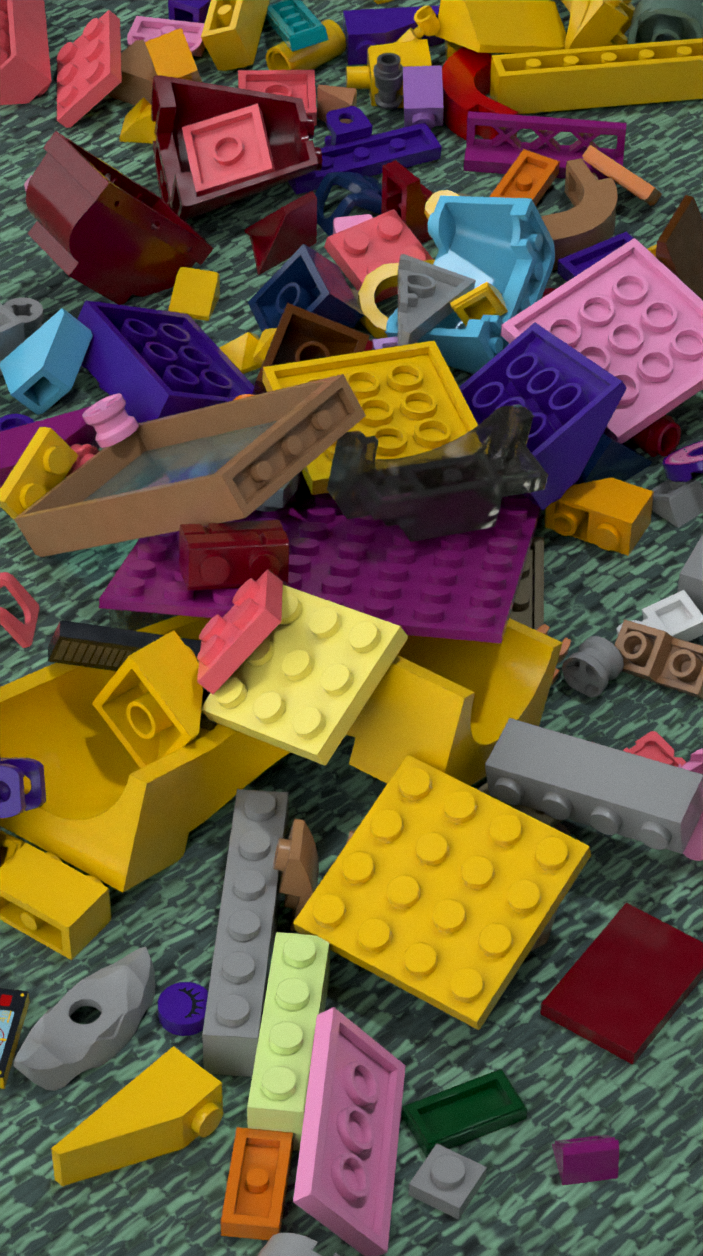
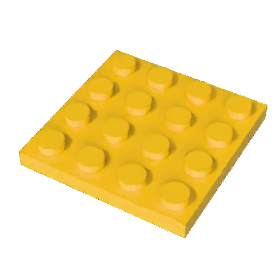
(403, 392)
(443, 890)

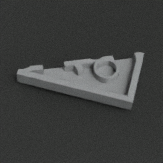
(425, 296)

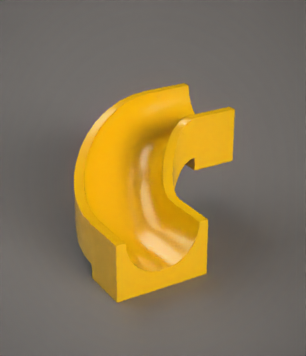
(130, 822)

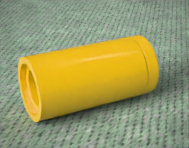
(308, 58)

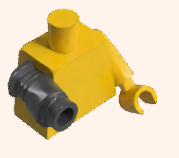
(386, 62)

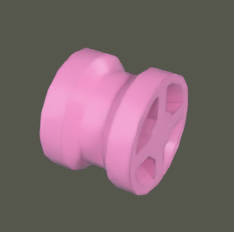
(110, 420)

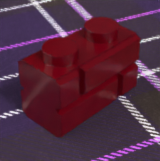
(232, 553)

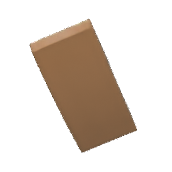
(661, 658)
(299, 867)

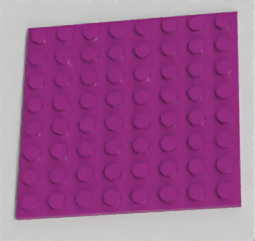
(429, 587)

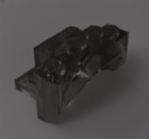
(441, 489)

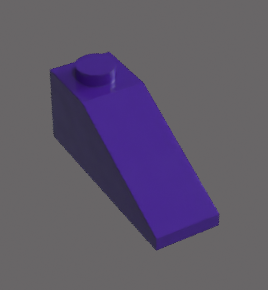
(378, 27)

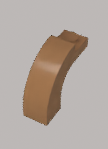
(593, 212)

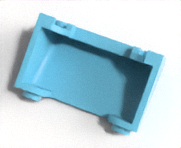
(492, 243)

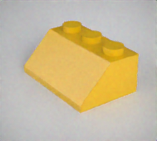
(502, 25)

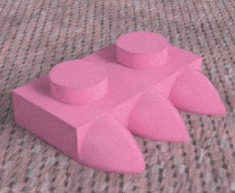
(150, 28)

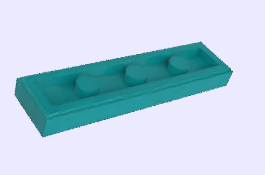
(296, 24)

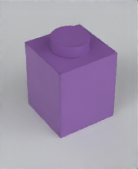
(423, 95)

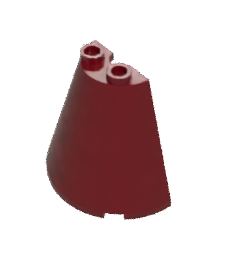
(186, 102)

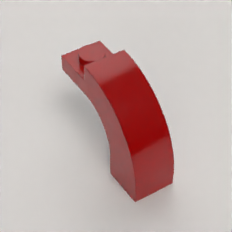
(464, 90)

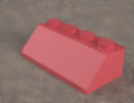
(23, 51)

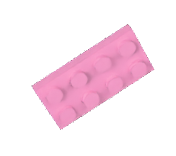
(350, 1134)

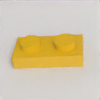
(37, 471)

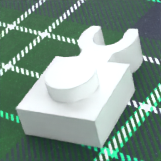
(674, 615)

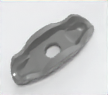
(63, 1049)

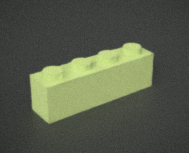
(286, 1035)

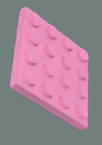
(634, 324)

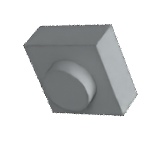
(447, 1181)

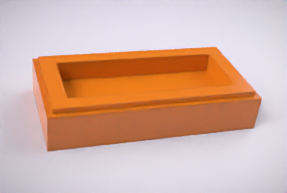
(621, 175)

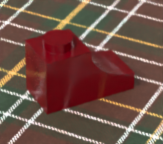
(407, 197)

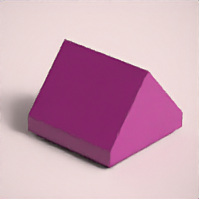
(587, 1159)

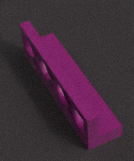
(499, 155)

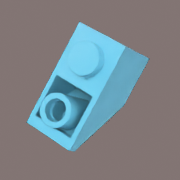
(47, 362)

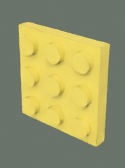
(308, 676)

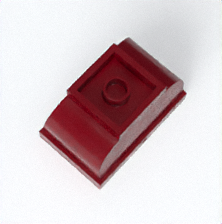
(107, 226)

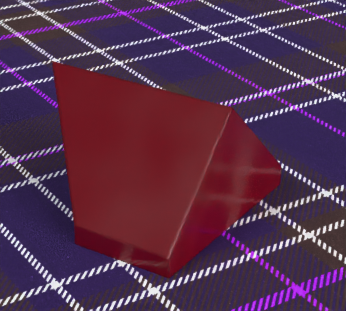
(284, 232)

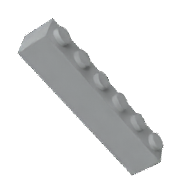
(245, 933)

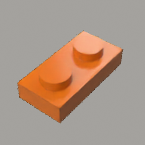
(528, 177)
(257, 1184)

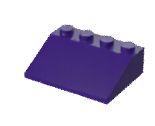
(157, 361)
(564, 393)

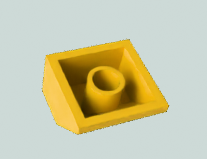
(154, 700)

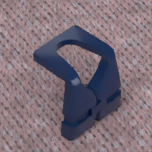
(365, 190)

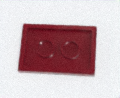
(627, 983)

